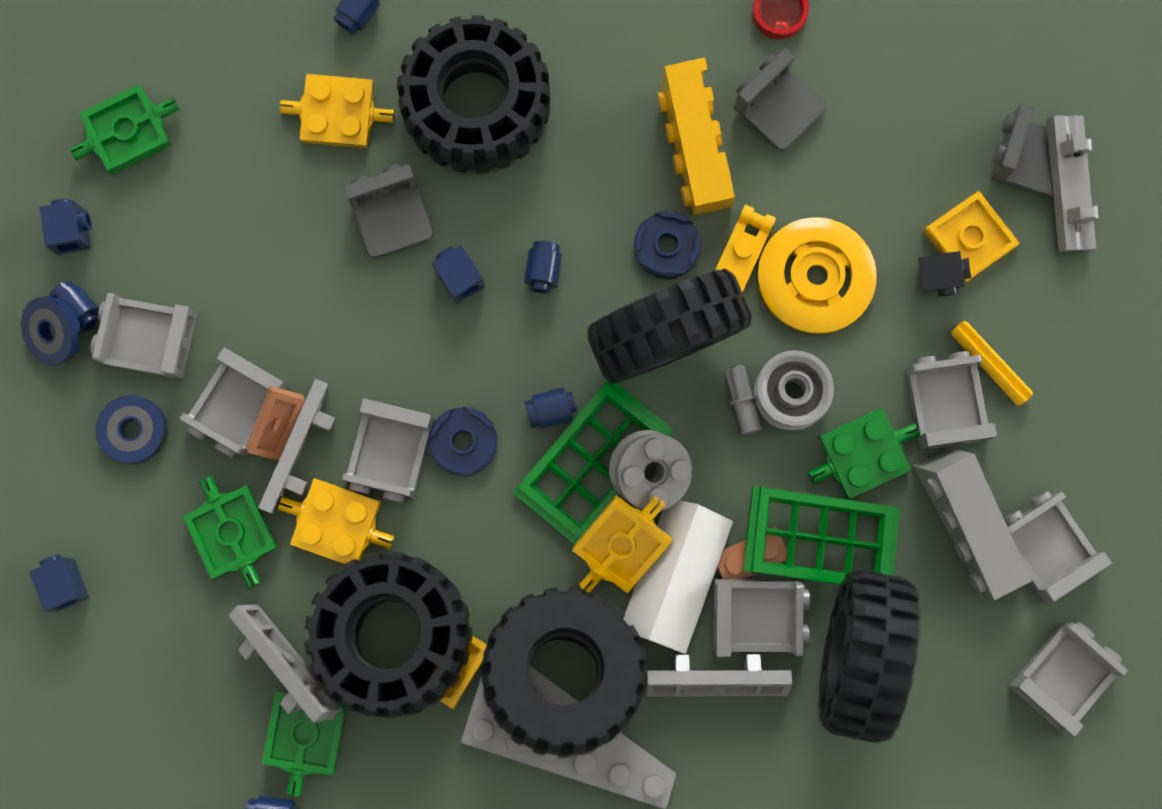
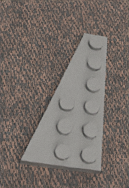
(614, 766)

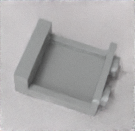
(143, 336)
(948, 401)
(231, 403)
(388, 450)
(1053, 547)
(759, 616)
(1067, 676)

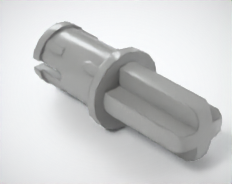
(743, 400)

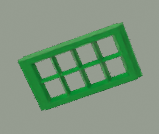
(550, 510)
(758, 530)

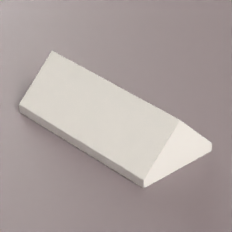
(676, 585)

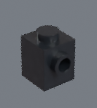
(944, 273)

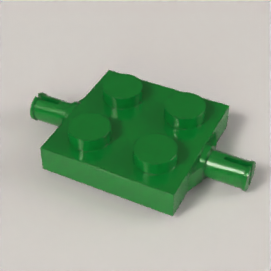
(125, 129)
(864, 453)
(230, 532)
(301, 745)

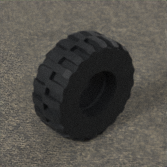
(463, 49)
(669, 325)
(577, 619)
(337, 624)
(869, 656)

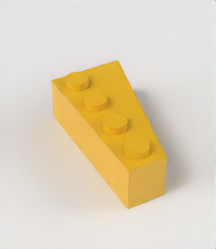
(695, 137)

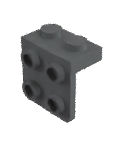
(778, 102)
(1024, 153)
(389, 211)

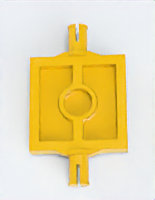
(337, 111)
(335, 522)
(622, 544)

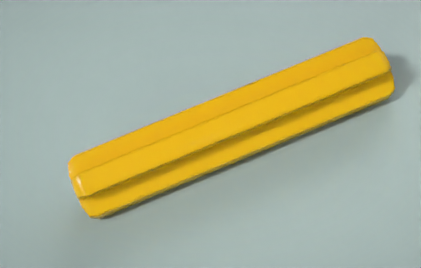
(992, 363)

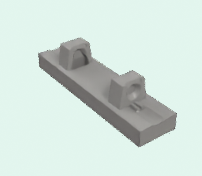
(1071, 183)
(309, 416)
(268, 642)
(748, 682)

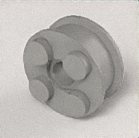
(809, 375)
(632, 456)

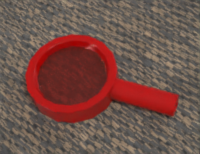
(780, 17)

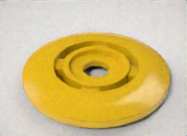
(811, 306)

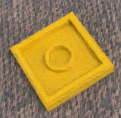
(974, 231)

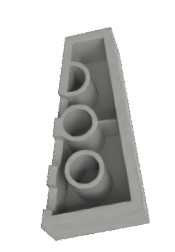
(973, 521)

